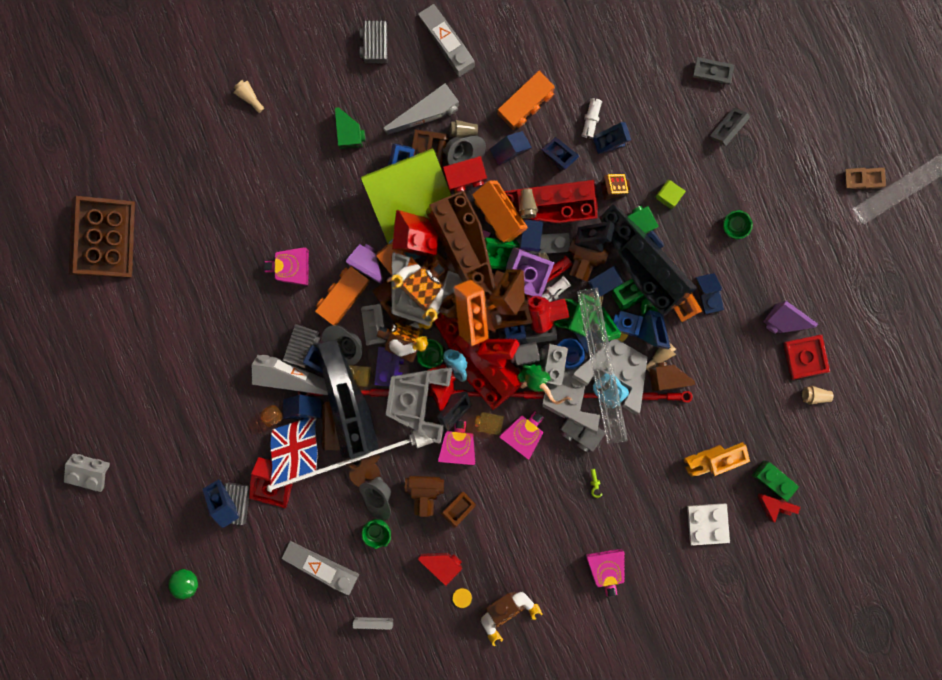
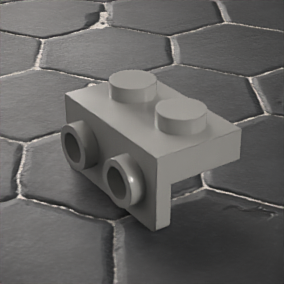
(553, 362)
(86, 472)

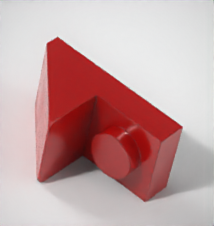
(498, 350)
(771, 507)

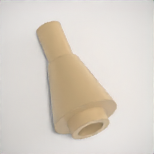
(246, 93)
(661, 355)

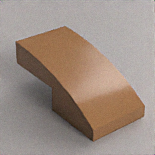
(865, 178)

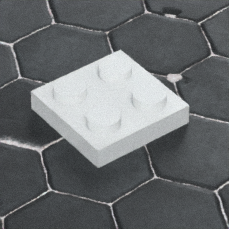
(708, 524)

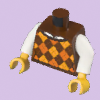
(422, 287)
(404, 339)
(504, 610)

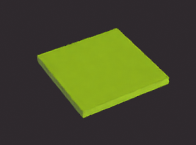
(405, 187)

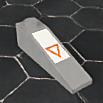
(447, 40)
(430, 108)
(279, 374)
(321, 568)

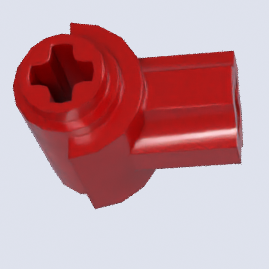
(545, 312)

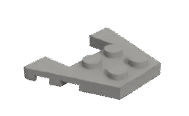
(403, 305)
(628, 368)
(409, 398)
(571, 408)

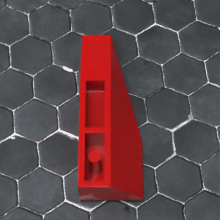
(561, 201)
(487, 379)

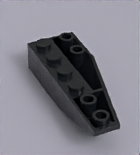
(647, 264)
(348, 405)

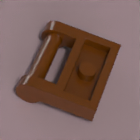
(423, 141)

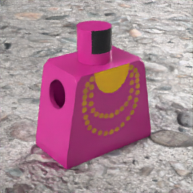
(290, 266)
(524, 434)
(458, 446)
(607, 569)

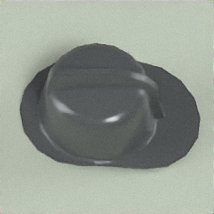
(465, 148)
(348, 343)
(376, 498)

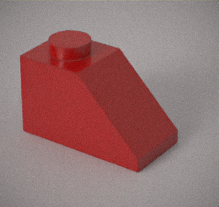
(440, 392)
(442, 565)

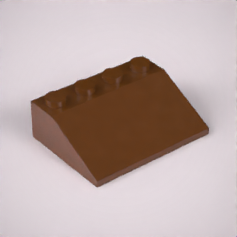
(101, 237)

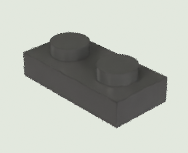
(713, 71)
(730, 126)

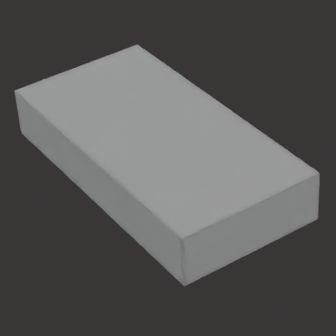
(372, 623)

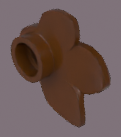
(364, 470)

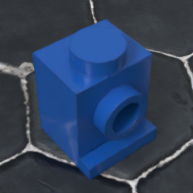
(633, 329)

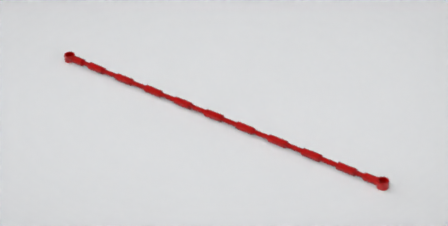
(531, 394)

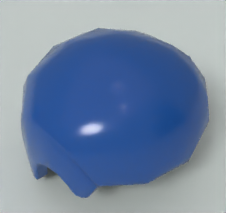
(575, 353)

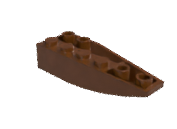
(463, 240)

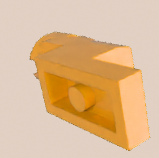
(717, 460)

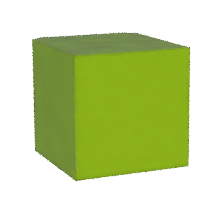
(670, 194)

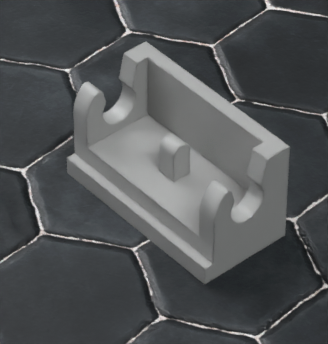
(372, 320)

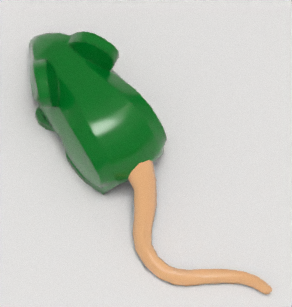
(537, 380)

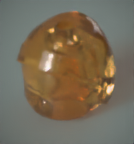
(271, 415)

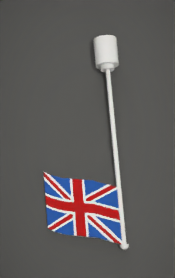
(296, 452)

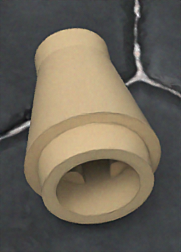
(816, 395)

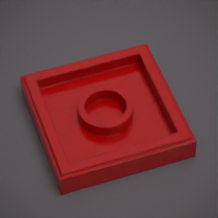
(806, 357)

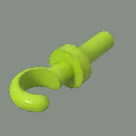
(595, 483)

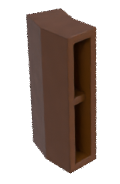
(329, 434)

